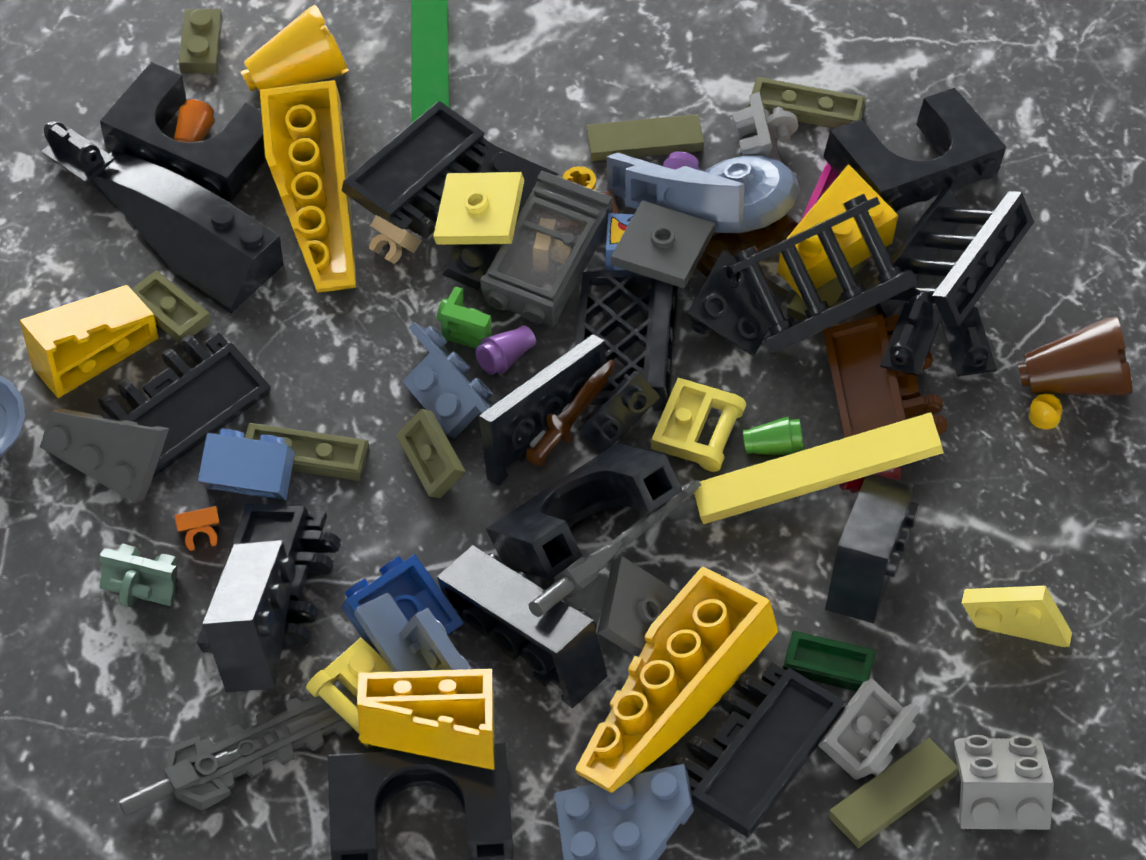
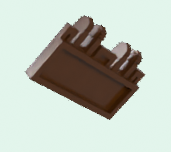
(865, 391)

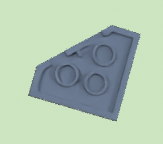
(627, 822)

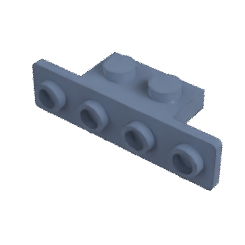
(444, 385)
(408, 645)

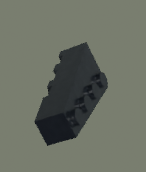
(496, 599)

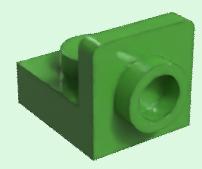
(462, 324)

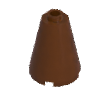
(1080, 363)

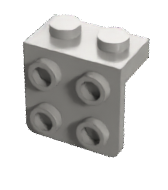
(1004, 783)

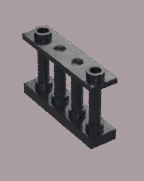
(978, 264)
(854, 297)

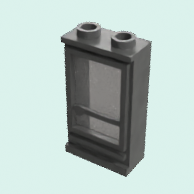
(548, 250)

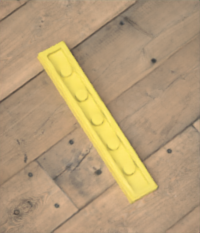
(818, 468)

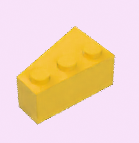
(844, 188)
(87, 337)
(430, 713)

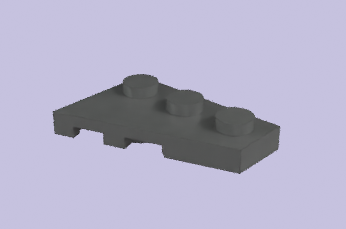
(107, 450)

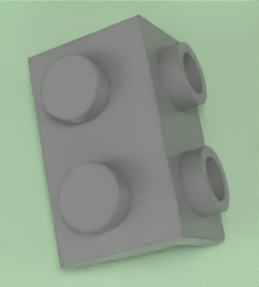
(868, 731)

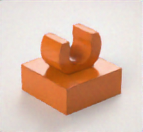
(196, 522)

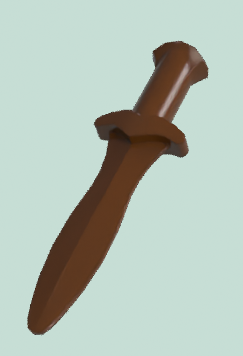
(560, 425)

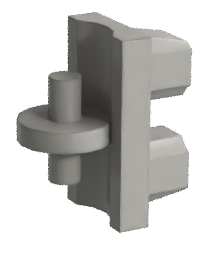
(768, 127)

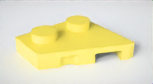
(1018, 612)

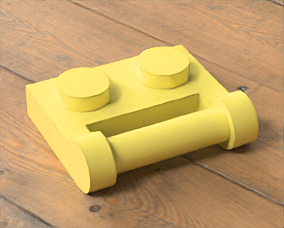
(685, 418)
(355, 660)

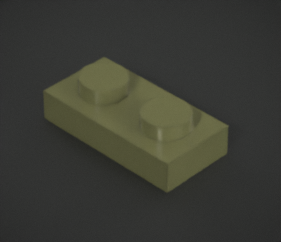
(200, 41)
(171, 307)
(430, 453)

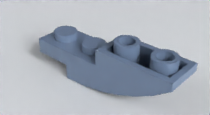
(679, 189)

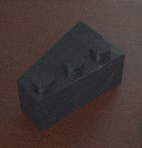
(871, 547)
(250, 615)

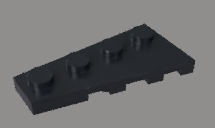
(471, 261)
(522, 414)

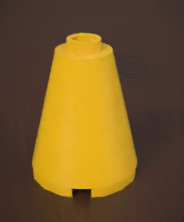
(296, 55)

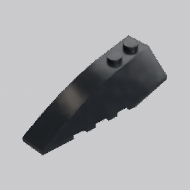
(193, 230)

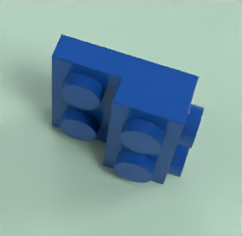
(410, 589)

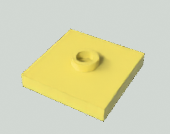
(479, 208)

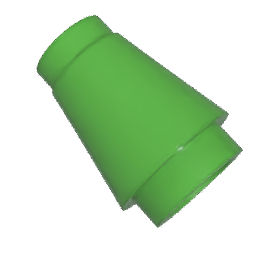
(775, 438)

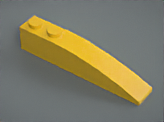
(309, 166)
(682, 672)

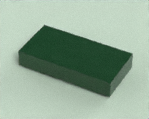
(829, 660)

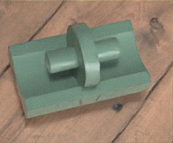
(138, 577)

